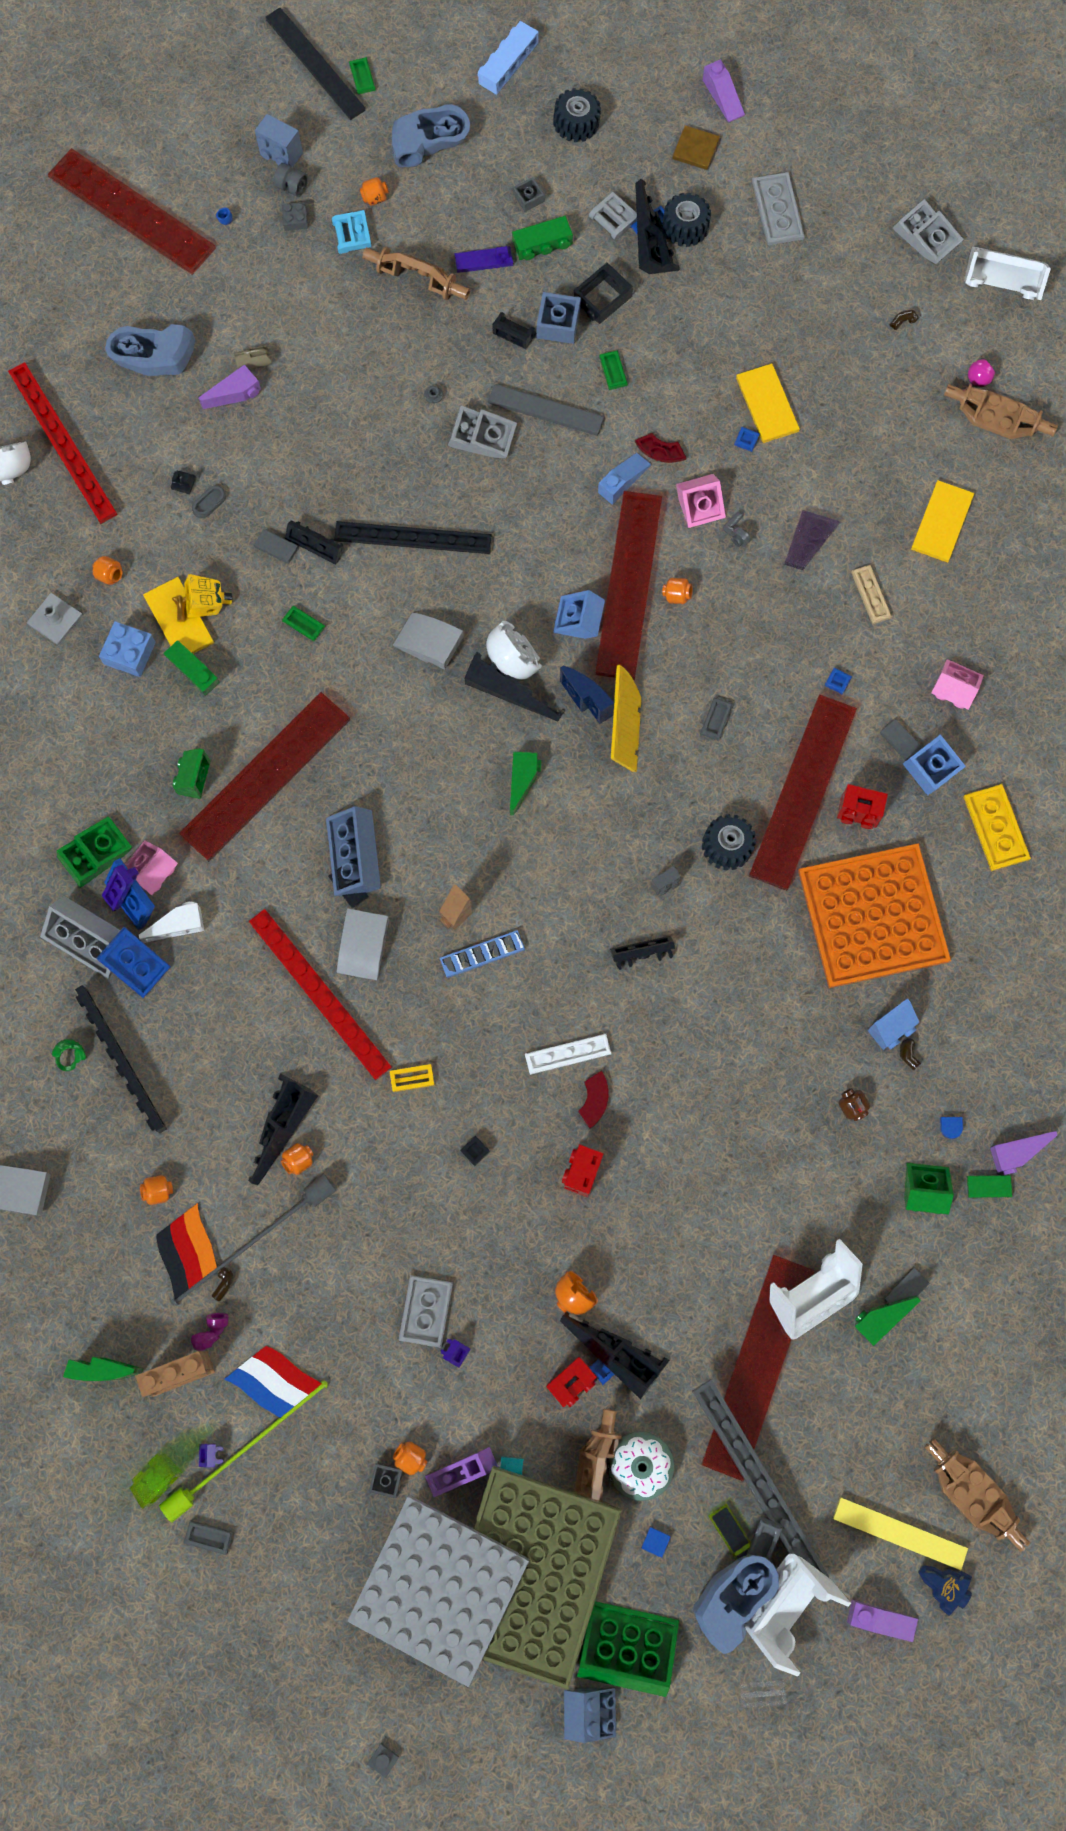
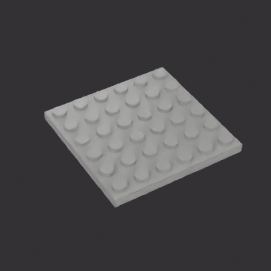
(438, 1590)

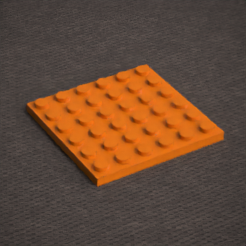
(874, 915)

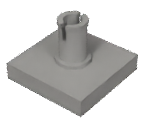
(54, 619)

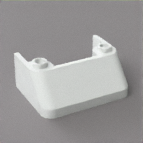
(1007, 272)
(820, 1294)
(772, 1621)

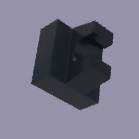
(182, 482)

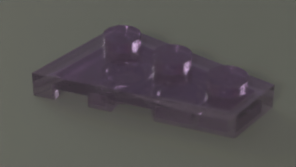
(808, 538)

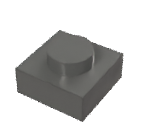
(383, 1760)

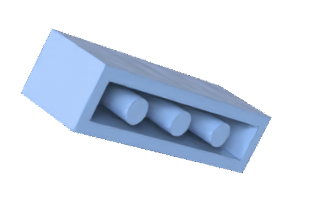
(508, 57)

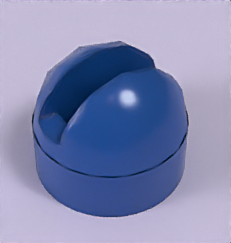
(224, 216)

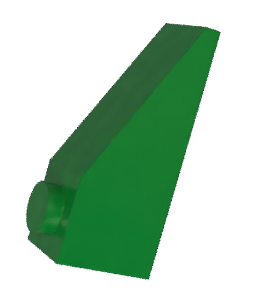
(192, 668)
(523, 776)
(881, 1319)

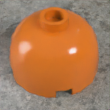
(573, 1295)

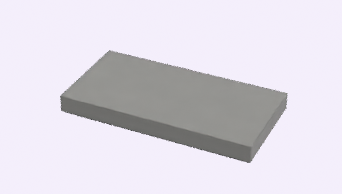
(778, 208)

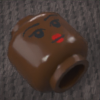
(854, 1104)

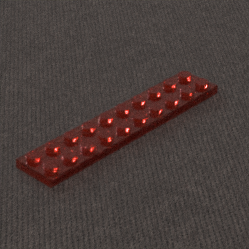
(131, 211)
(629, 583)
(264, 776)
(802, 792)
(756, 1365)

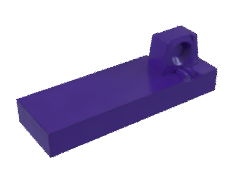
(483, 259)
(119, 886)

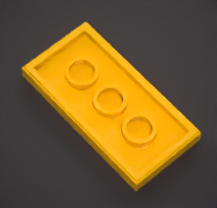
(767, 403)
(942, 521)
(189, 633)
(997, 827)

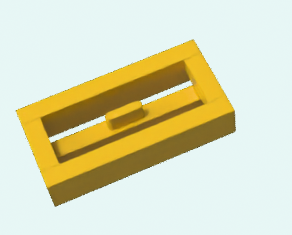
(412, 1086)

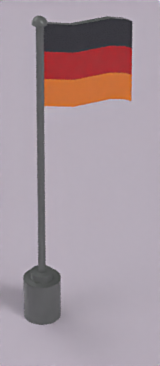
(190, 1253)

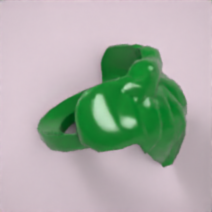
(65, 1044)

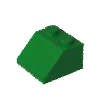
(192, 773)
(928, 1188)

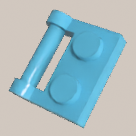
(358, 231)

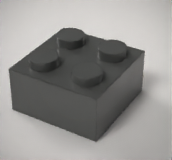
(528, 194)
(294, 216)
(665, 881)
(385, 1480)

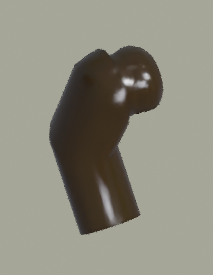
(909, 315)
(906, 1053)
(224, 1286)

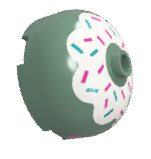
(636, 1449)

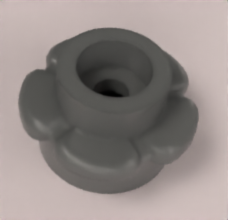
(433, 398)

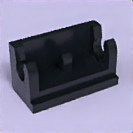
(512, 331)

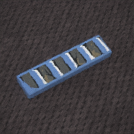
(482, 954)

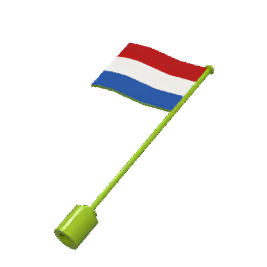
(274, 1386)

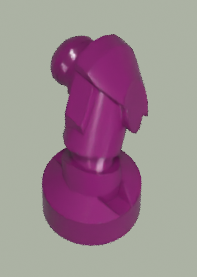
(205, 1340)

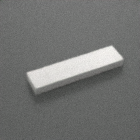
(567, 1054)

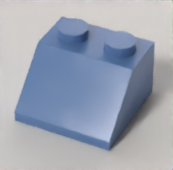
(579, 615)
(894, 1025)

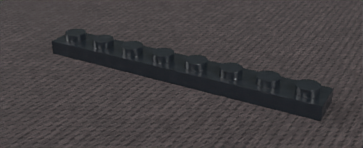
(115, 1052)

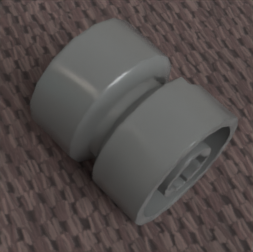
(289, 179)

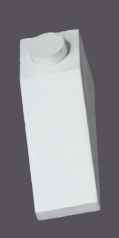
(178, 922)

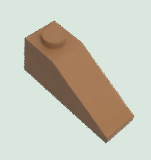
(455, 908)

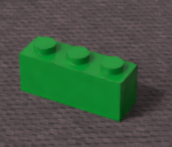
(542, 238)

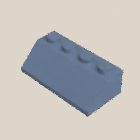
(354, 848)

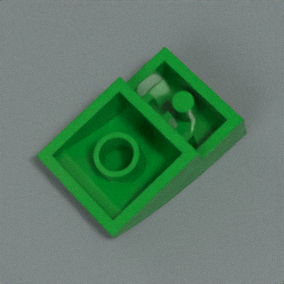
(93, 851)
(99, 1370)

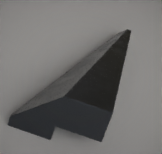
(652, 245)
(492, 681)
(289, 1110)
(631, 1365)

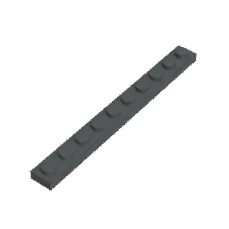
(754, 1472)

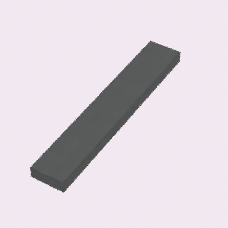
(546, 410)

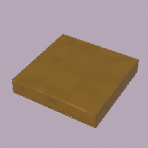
(696, 147)

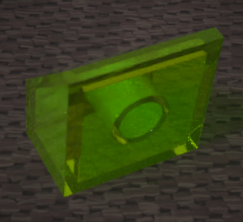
(153, 1483)

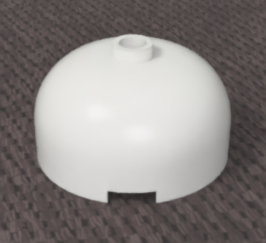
(13, 461)
(508, 655)

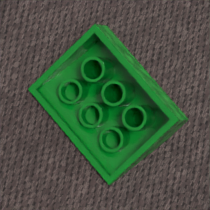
(629, 1649)

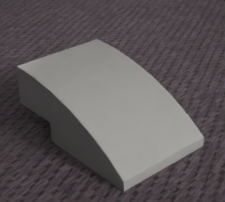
(928, 232)
(482, 433)
(429, 639)
(362, 944)
(23, 1190)

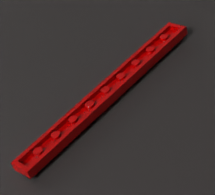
(62, 443)
(320, 994)

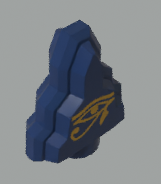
(947, 1587)

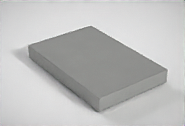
(425, 1311)

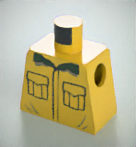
(204, 596)

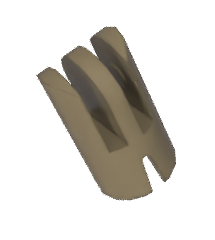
(253, 358)

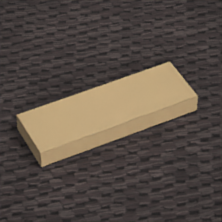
(871, 594)

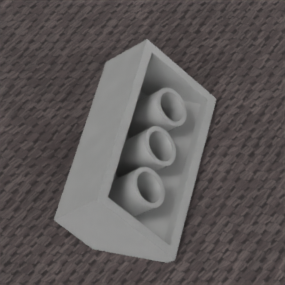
(78, 933)

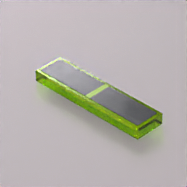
(730, 1531)

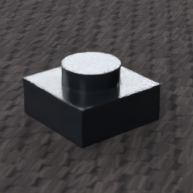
(475, 1151)

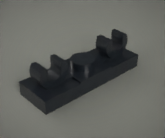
(313, 542)
(642, 950)

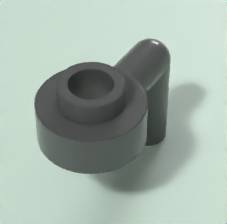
(739, 535)

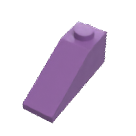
(722, 90)
(234, 388)
(1017, 1153)
(461, 1472)
(881, 1621)

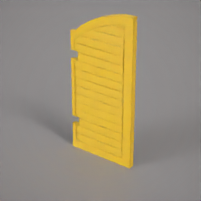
(625, 720)

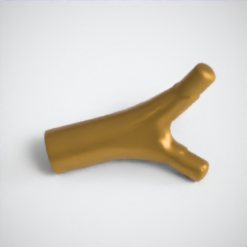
(181, 605)

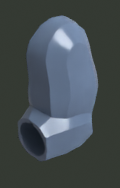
(427, 133)
(151, 350)
(733, 1600)

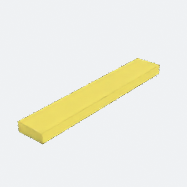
(900, 1533)

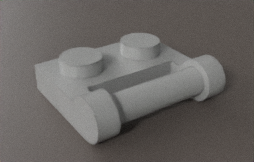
(617, 211)

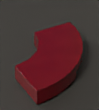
(660, 450)
(596, 1099)

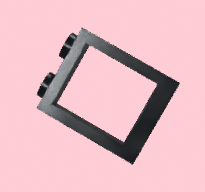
(615, 280)

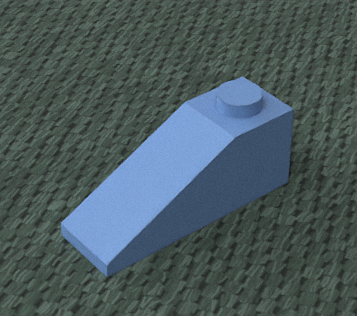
(622, 478)

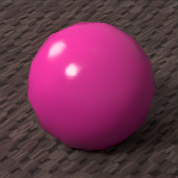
(981, 373)

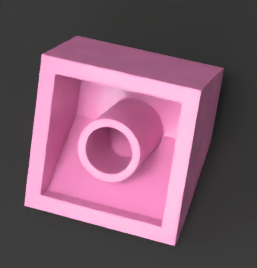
(701, 500)
(957, 684)
(152, 866)

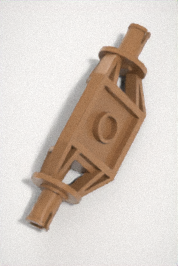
(436, 274)
(999, 413)
(592, 1460)
(976, 1495)

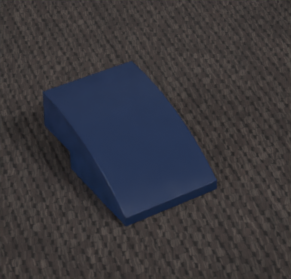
(587, 694)

